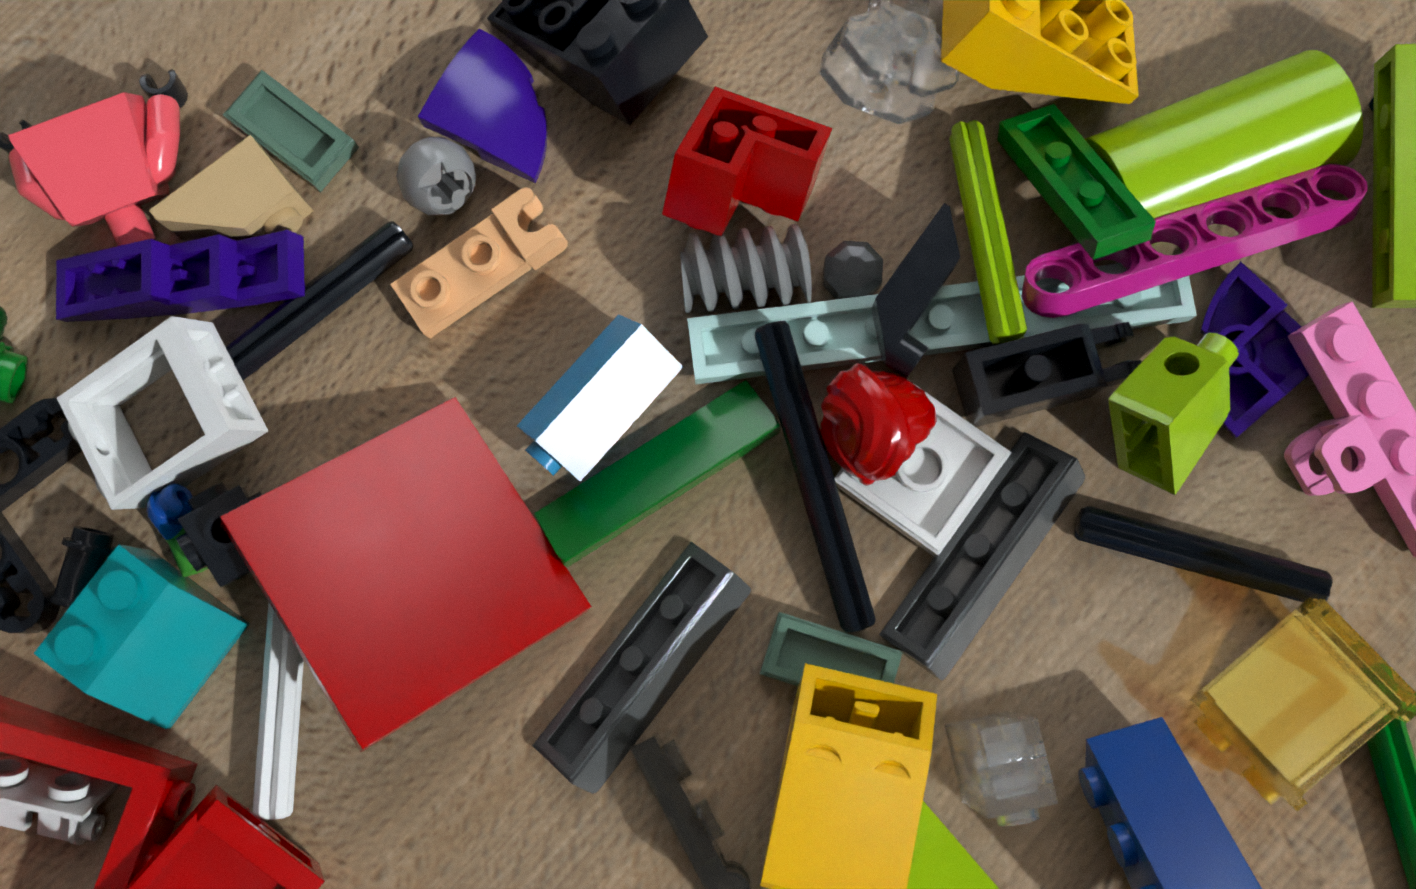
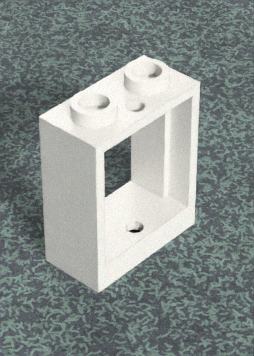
(210, 385)

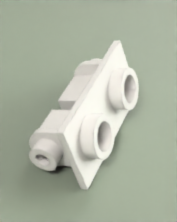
(61, 798)

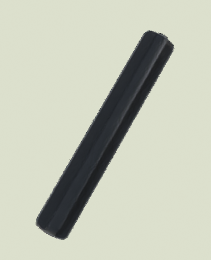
(321, 298)
(1201, 555)

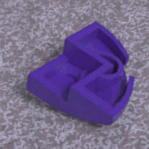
(490, 107)
(1259, 327)

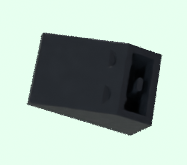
(606, 49)

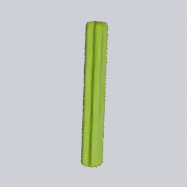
(987, 233)

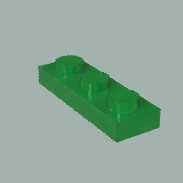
(1075, 182)

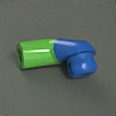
(164, 510)

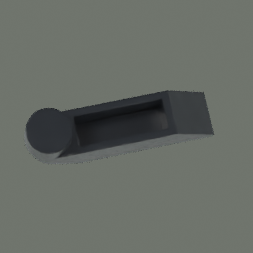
(912, 290)

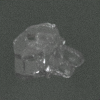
(892, 54)

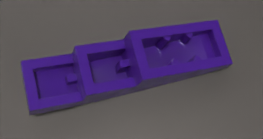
(179, 278)

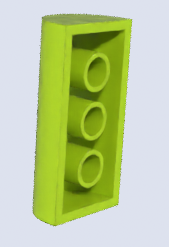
(1237, 135)

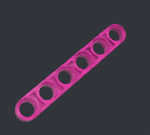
(1200, 246)

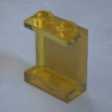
(1301, 702)

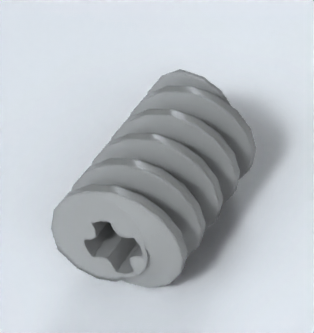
(746, 268)

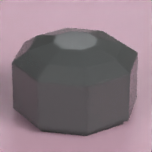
(852, 270)

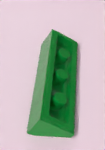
(657, 473)

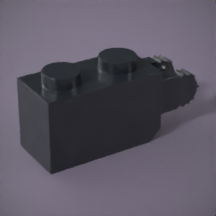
(1039, 372)

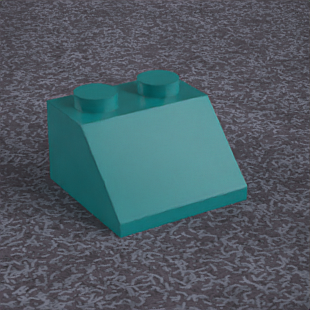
(142, 636)

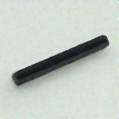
(814, 476)

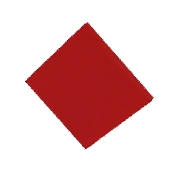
(405, 570)

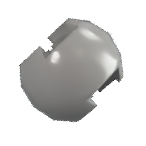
(436, 176)

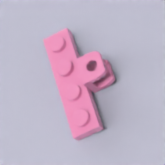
(1372, 422)

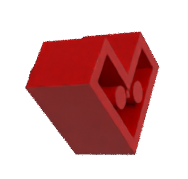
(744, 155)

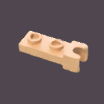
(478, 263)

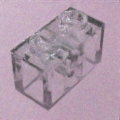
(1002, 766)

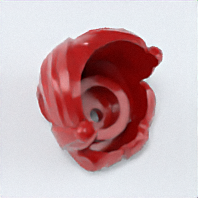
(874, 421)

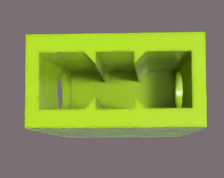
(1172, 409)

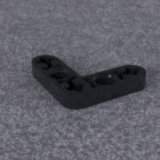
(17, 563)

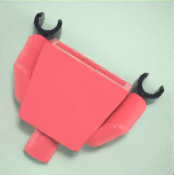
(102, 159)

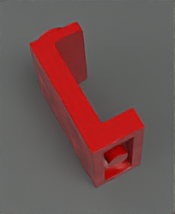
(227, 849)

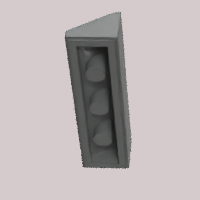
(984, 555)
(642, 669)

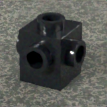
(202, 539)

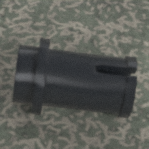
(84, 556)

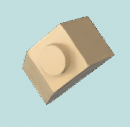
(234, 197)

